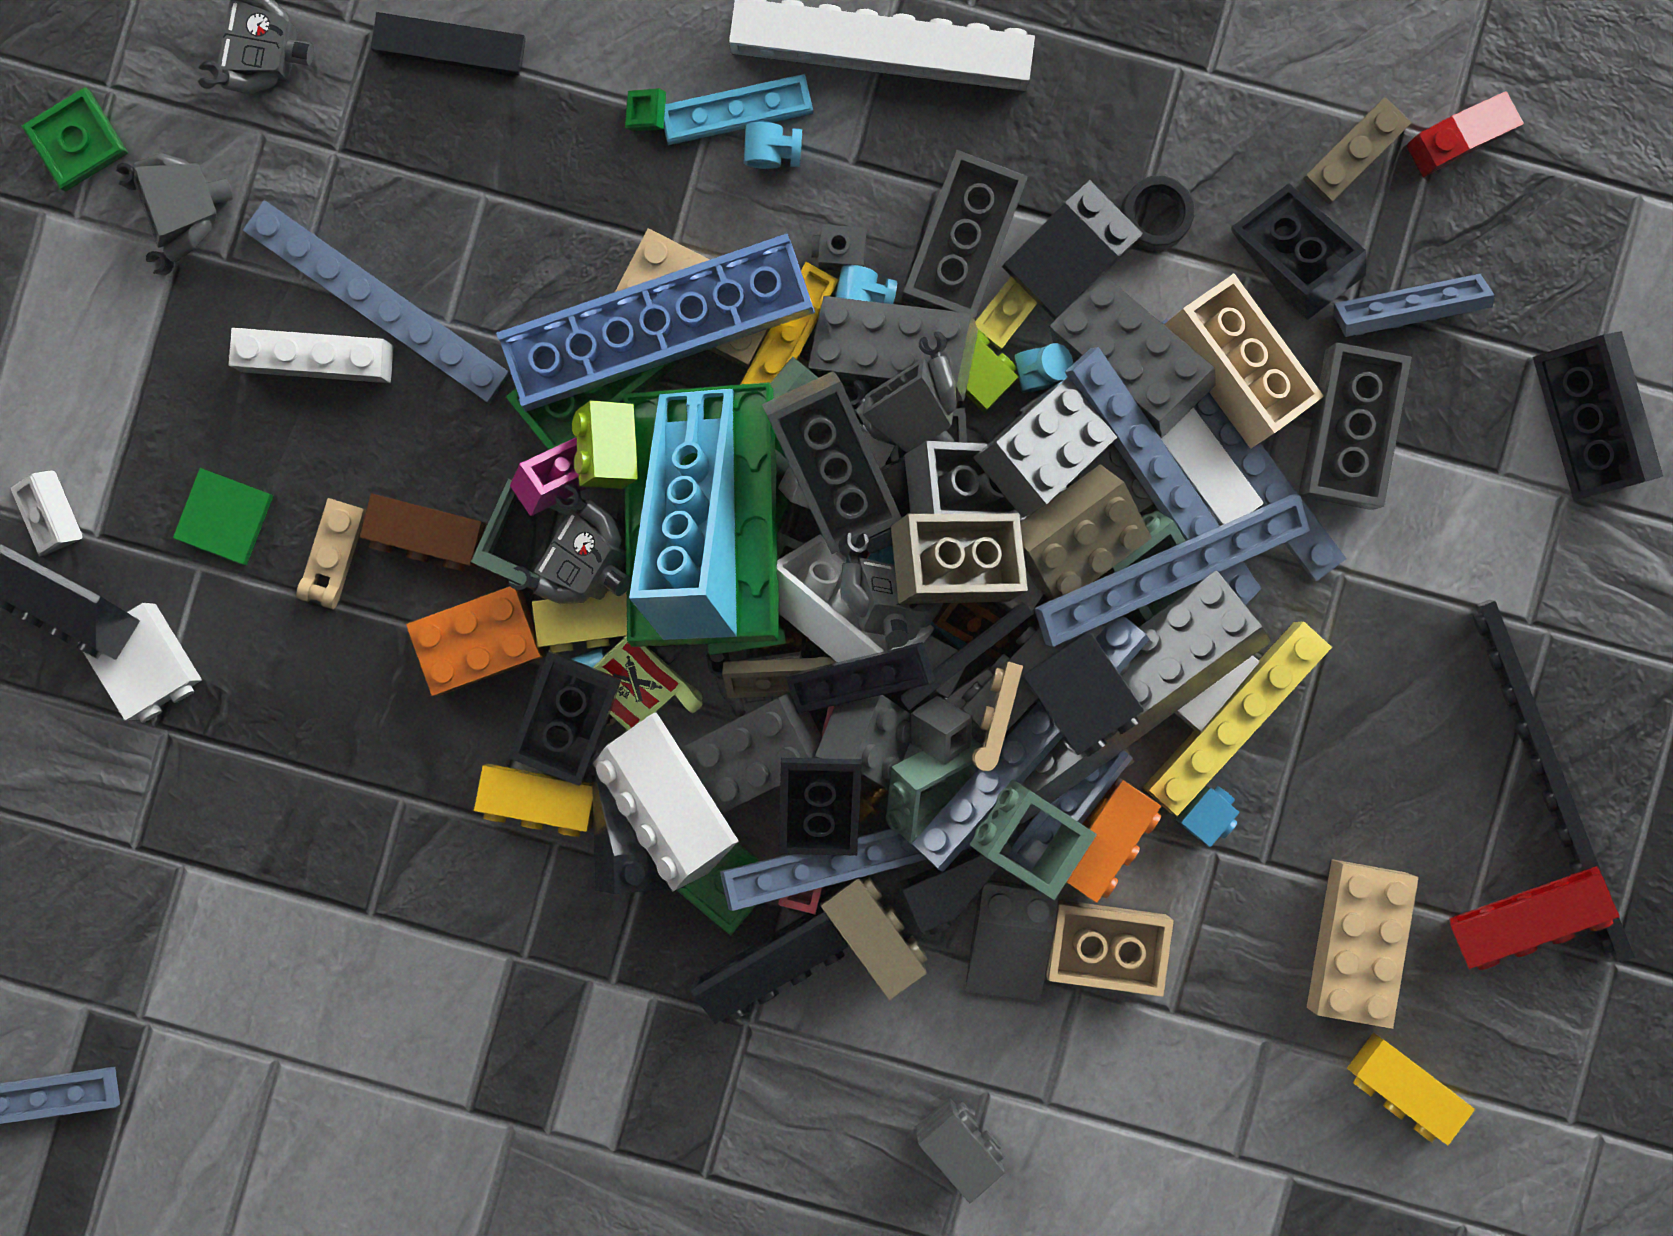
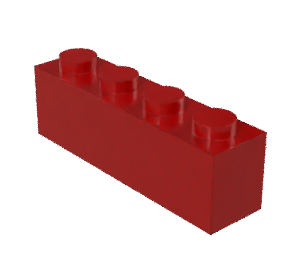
(1533, 918)

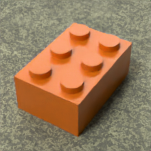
(475, 640)
(1119, 824)

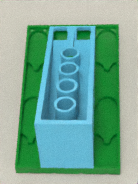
(702, 518)

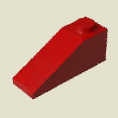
(1463, 133)

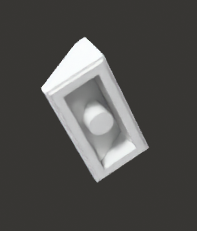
(46, 512)

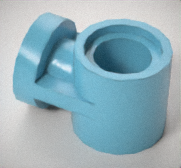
(767, 145)
(861, 284)
(1042, 367)

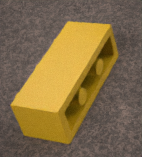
(534, 799)
(1409, 1090)

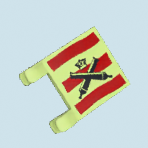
(644, 684)

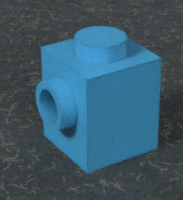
(1209, 815)

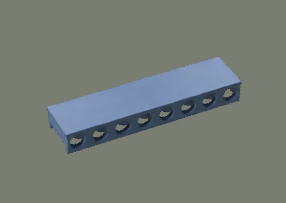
(656, 322)

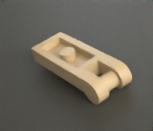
(331, 553)
(997, 717)

